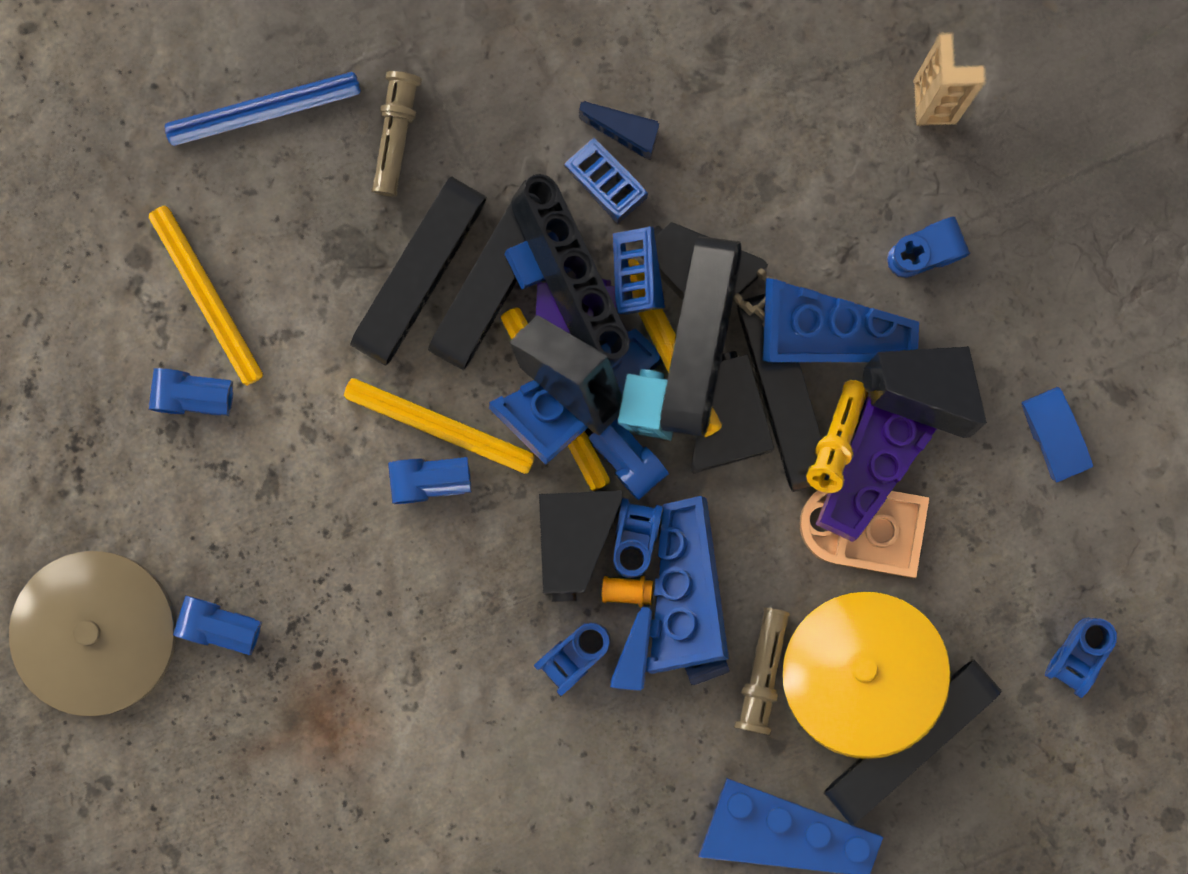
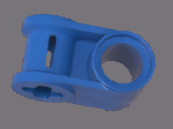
(933, 246)
(636, 535)
(572, 658)
(1082, 658)

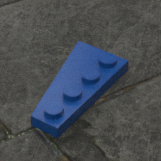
(823, 328)
(544, 422)
(688, 602)
(777, 832)

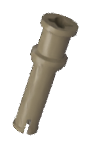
(397, 115)
(760, 691)

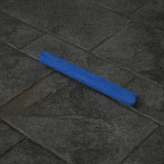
(262, 108)

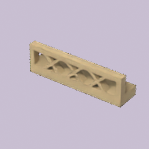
(941, 88)

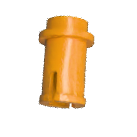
(627, 591)

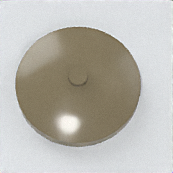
(92, 633)

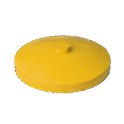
(866, 675)

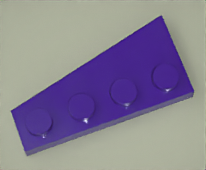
(882, 454)

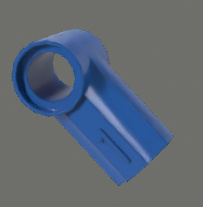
(179, 392)
(634, 465)
(418, 480)
(207, 623)

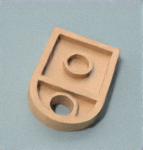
(885, 546)

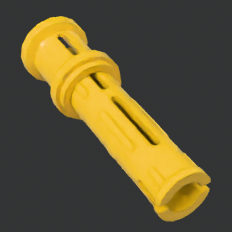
(832, 463)

